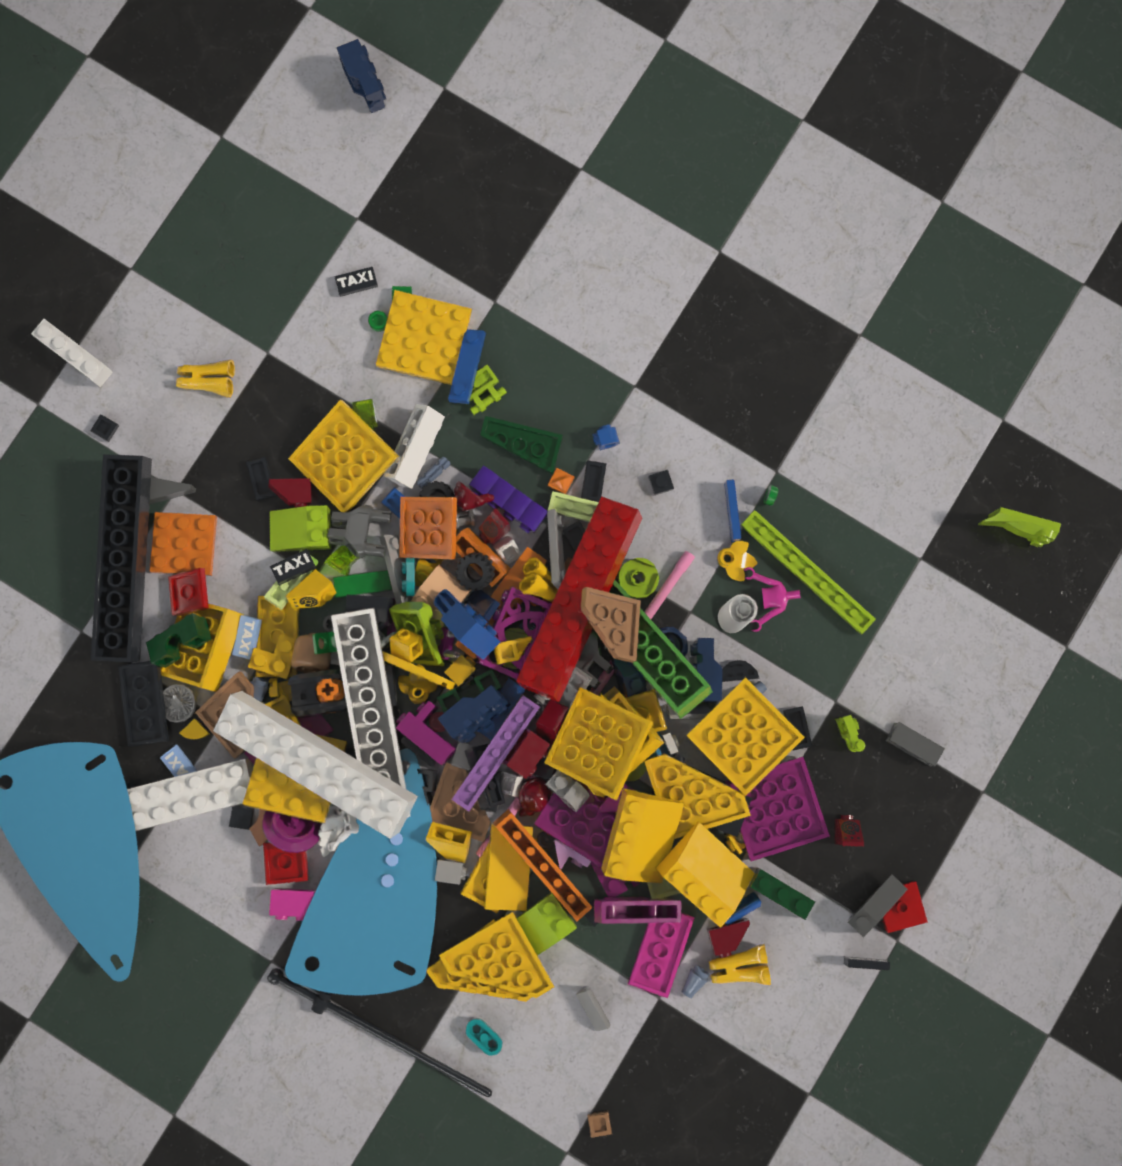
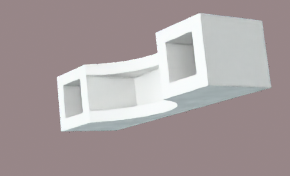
(72, 352)

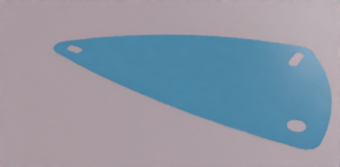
(77, 843)
(361, 925)

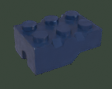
(362, 74)
(707, 667)
(474, 713)

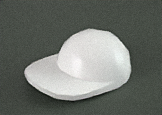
(737, 613)

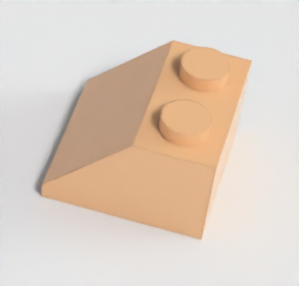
(435, 583)

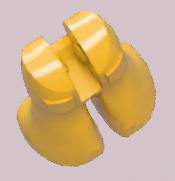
(221, 385)
(537, 580)
(756, 974)

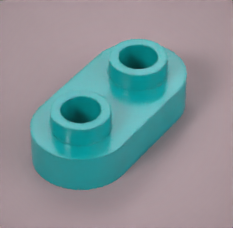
(409, 584)
(484, 1036)

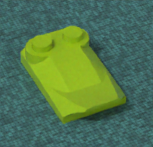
(1035, 529)
(416, 618)

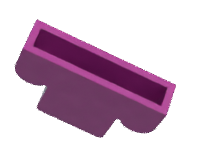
(636, 910)

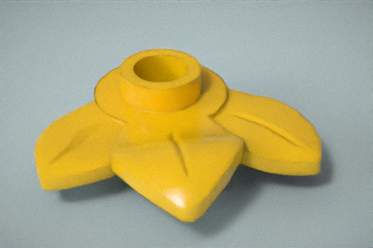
(739, 560)
(413, 683)

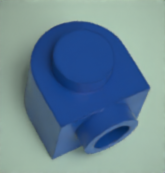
(606, 437)

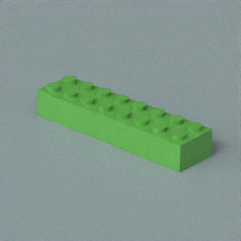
(665, 666)

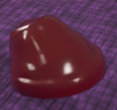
(469, 500)
(533, 796)

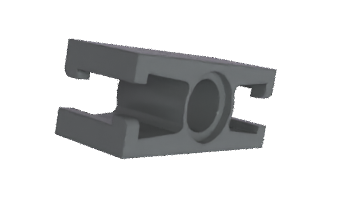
(915, 744)

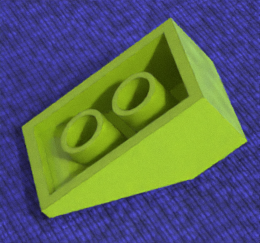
(300, 529)
(546, 923)

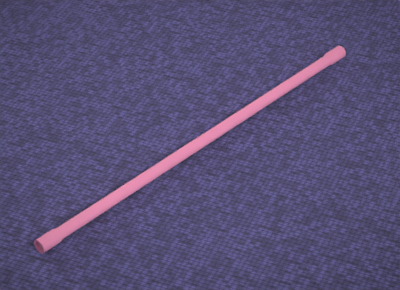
(680, 567)

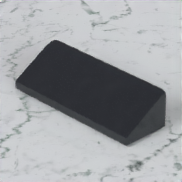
(492, 794)

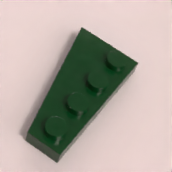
(526, 442)

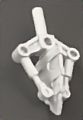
(336, 829)

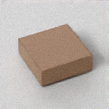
(599, 1124)

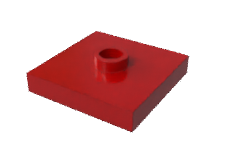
(188, 592)
(284, 866)
(906, 911)

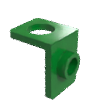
(329, 642)

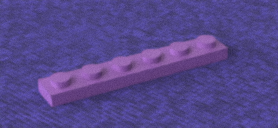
(495, 753)

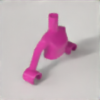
(773, 597)

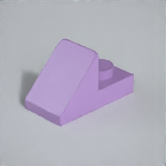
(564, 852)

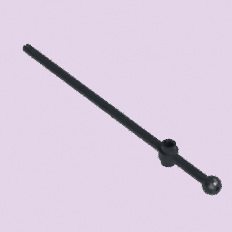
(322, 1002)

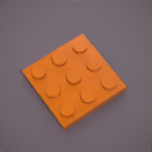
(428, 527)
(183, 543)

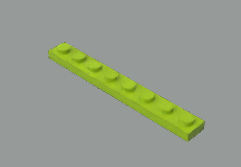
(808, 572)

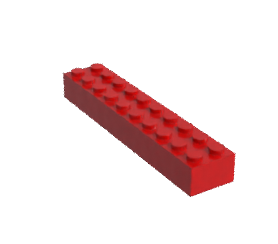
(565, 625)

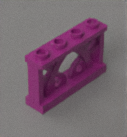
(516, 615)

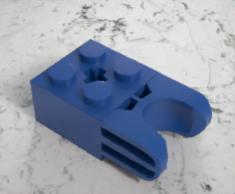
(466, 625)

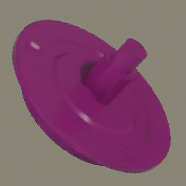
(290, 832)

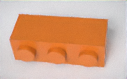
(468, 542)

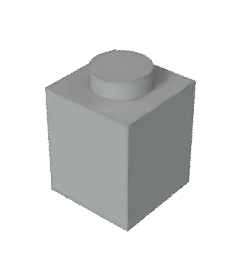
(450, 871)

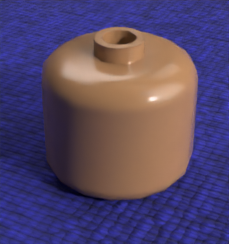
(305, 659)

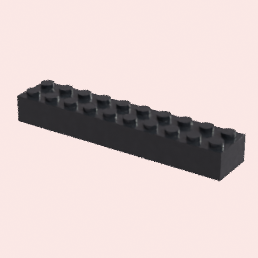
(121, 558)

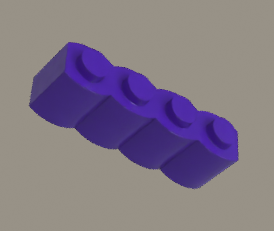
(509, 500)

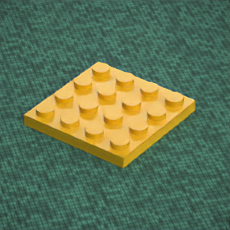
(423, 337)
(343, 457)
(745, 736)
(598, 743)
(280, 794)

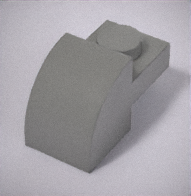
(568, 790)

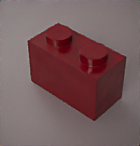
(526, 754)

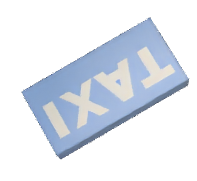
(246, 636)
(177, 762)

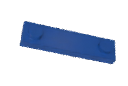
(467, 366)

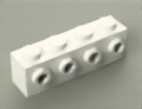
(414, 445)

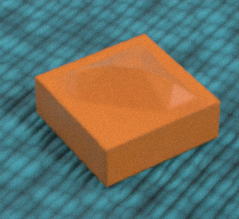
(561, 481)

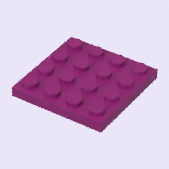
(782, 811)
(582, 830)

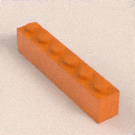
(512, 579)
(542, 865)

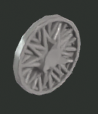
(179, 702)

